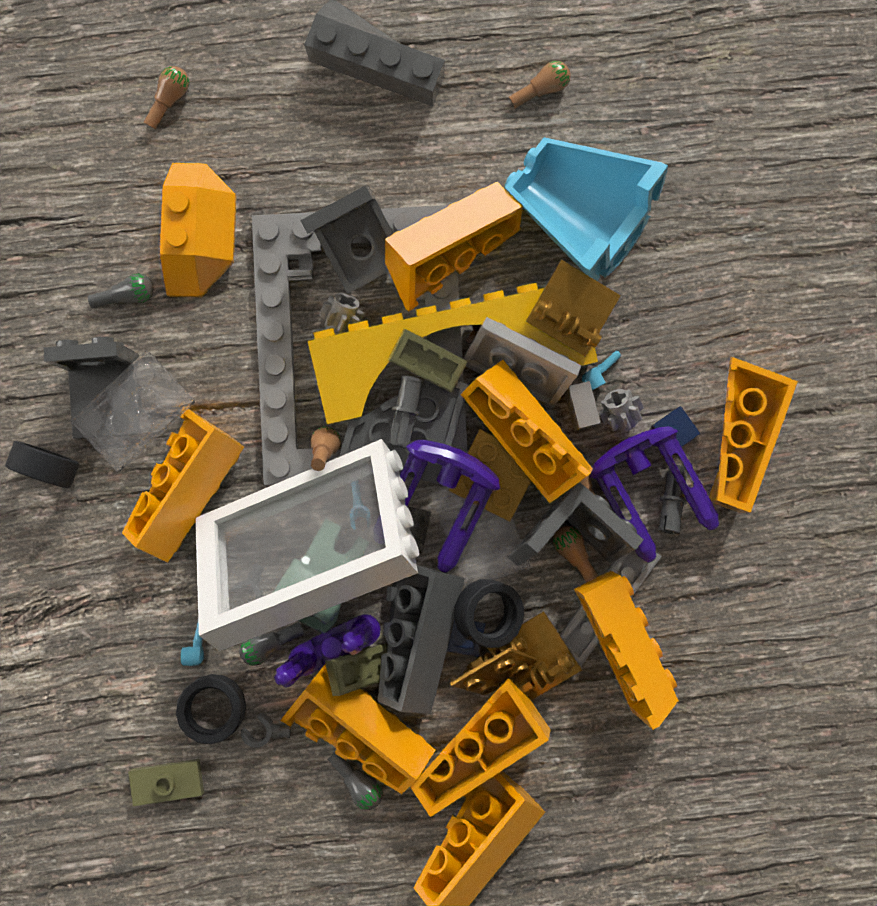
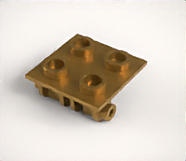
(573, 308)
(510, 475)
(553, 656)
(488, 671)

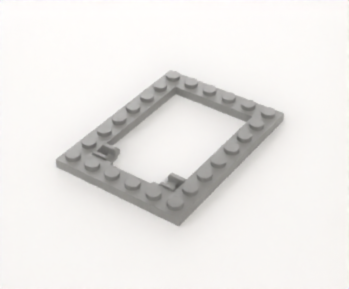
(275, 242)

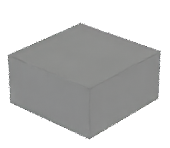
(582, 406)

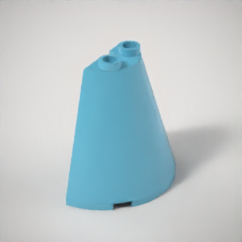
(588, 200)

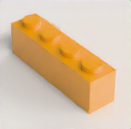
(450, 241)
(751, 425)
(526, 431)
(181, 486)
(628, 647)
(361, 732)
(490, 742)
(478, 842)

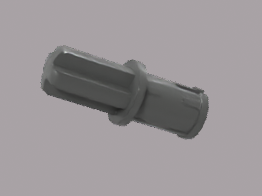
(405, 411)
(672, 504)

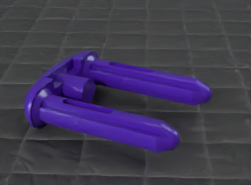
(633, 453)
(454, 463)
(338, 641)

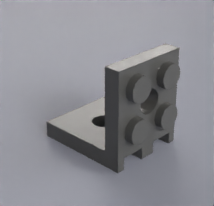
(340, 224)
(89, 368)
(591, 516)

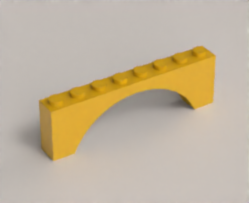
(352, 360)

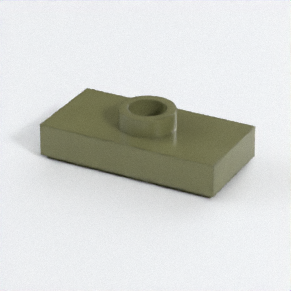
(427, 360)
(355, 671)
(166, 782)

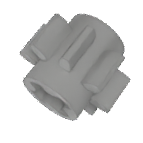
(340, 312)
(621, 410)

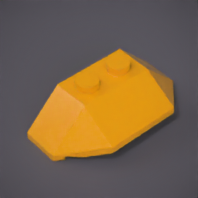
(195, 229)

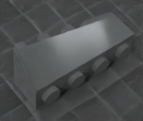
(360, 50)
(417, 638)

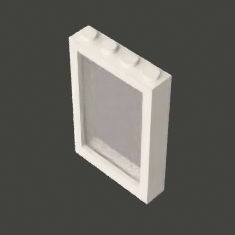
(303, 546)

